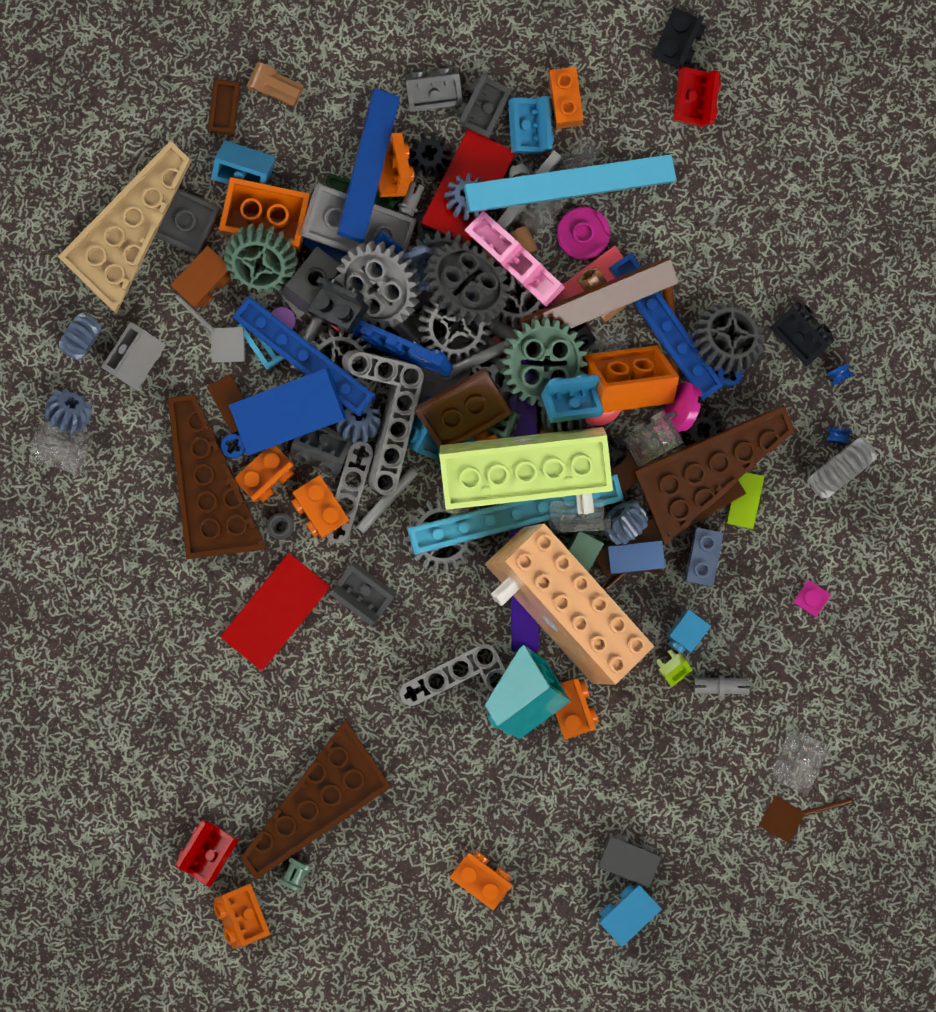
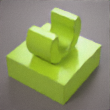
(674, 669)

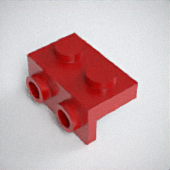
(697, 97)
(206, 852)

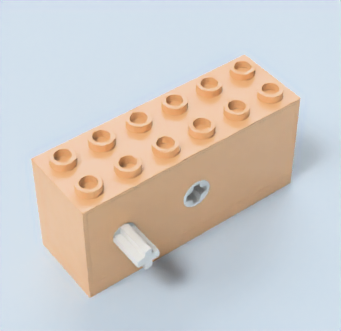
(568, 604)

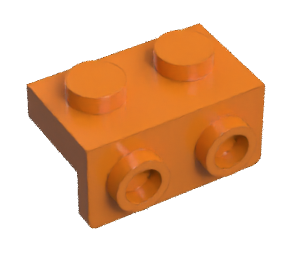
(396, 170)
(319, 507)

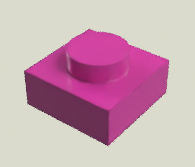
(811, 598)

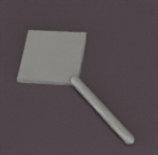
(226, 343)

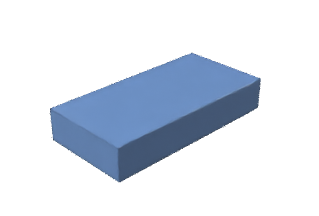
(636, 557)

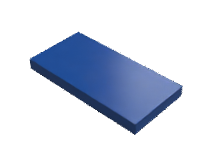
(287, 411)

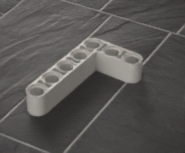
(391, 413)

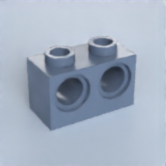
(703, 557)

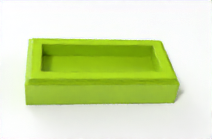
(744, 510)

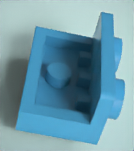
(530, 125)
(572, 398)

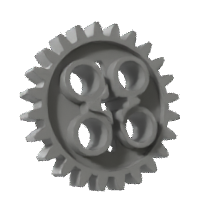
(394, 272)

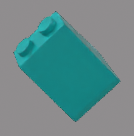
(525, 695)

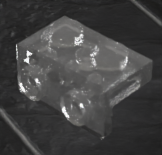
(60, 449)
(799, 761)

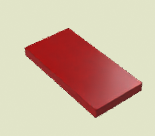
(474, 156)
(275, 612)

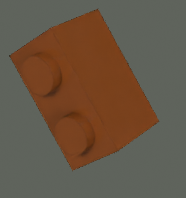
(202, 279)

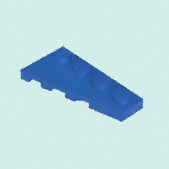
(403, 349)

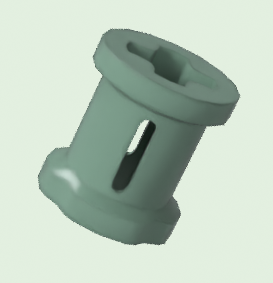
(295, 874)

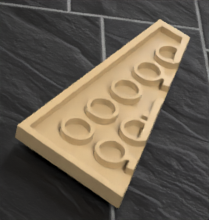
(117, 240)

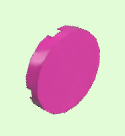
(583, 242)
(685, 405)

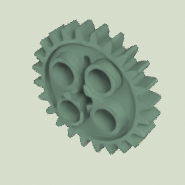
(544, 337)

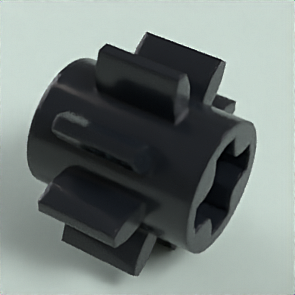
(616, 450)

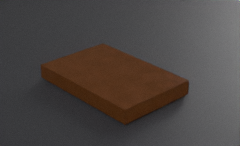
(464, 409)

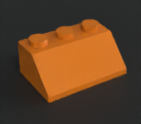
(266, 204)
(632, 378)

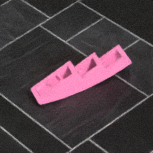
(514, 258)

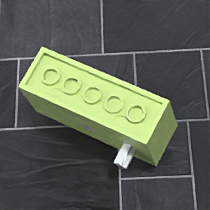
(527, 469)

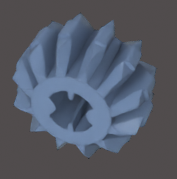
(457, 198)
(80, 336)
(68, 411)
(360, 427)
(626, 522)

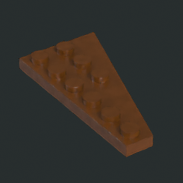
(699, 474)
(211, 502)
(327, 793)

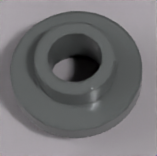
(272, 523)

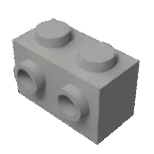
(133, 356)

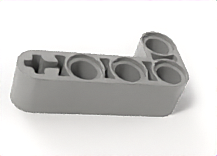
(451, 679)

